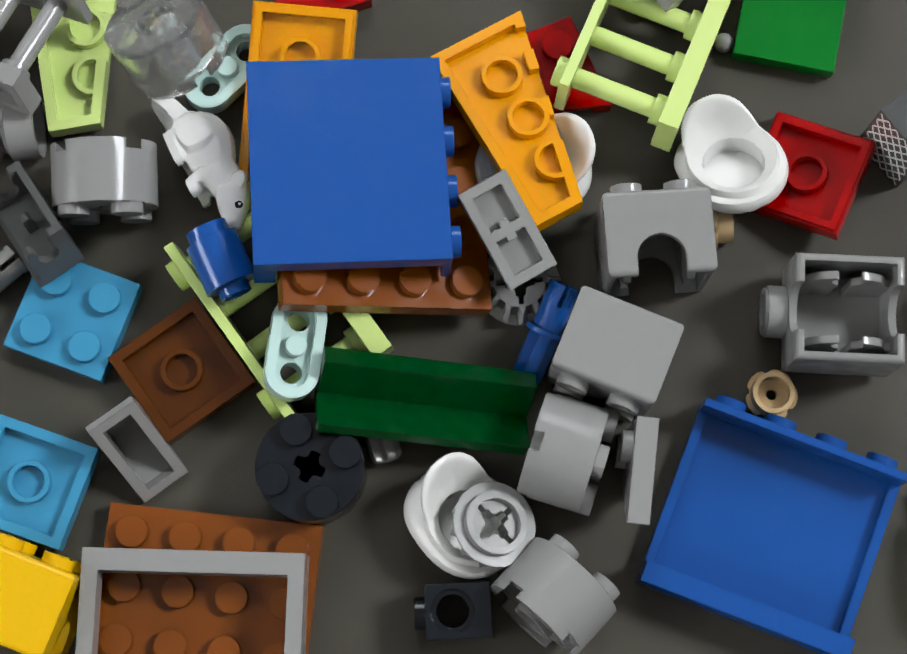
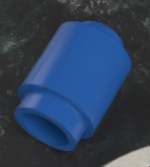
(220, 260)

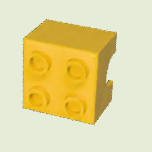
(37, 598)

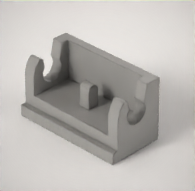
(506, 229)

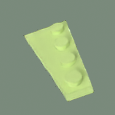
(76, 71)

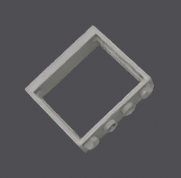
(192, 562)

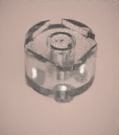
(165, 44)

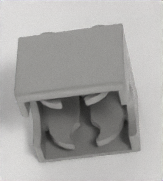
(657, 224)
(843, 314)
(614, 354)

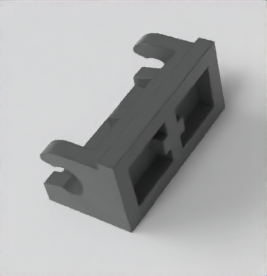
(36, 229)

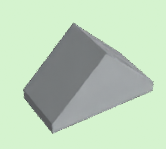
(137, 448)

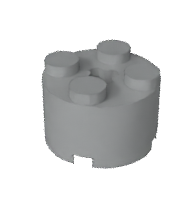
(104, 178)
(567, 453)
(556, 595)

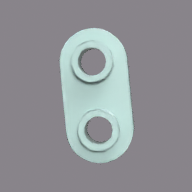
(229, 76)
(294, 349)

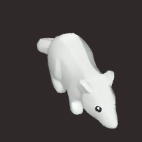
(208, 156)

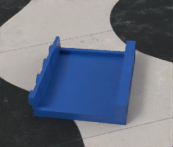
(350, 165)
(772, 526)

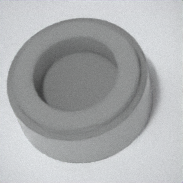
(773, 311)

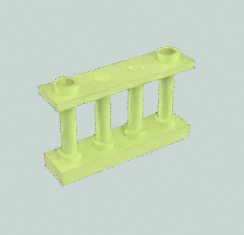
(680, 69)
(360, 336)

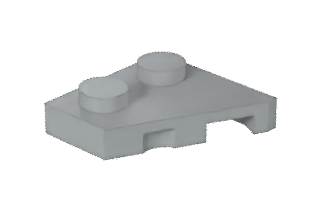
(637, 457)

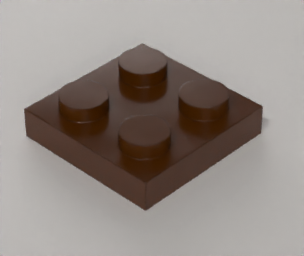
(182, 371)

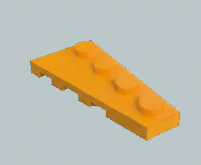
(511, 116)

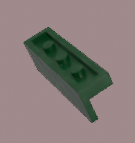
(423, 401)

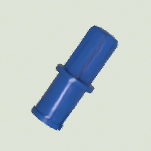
(546, 328)

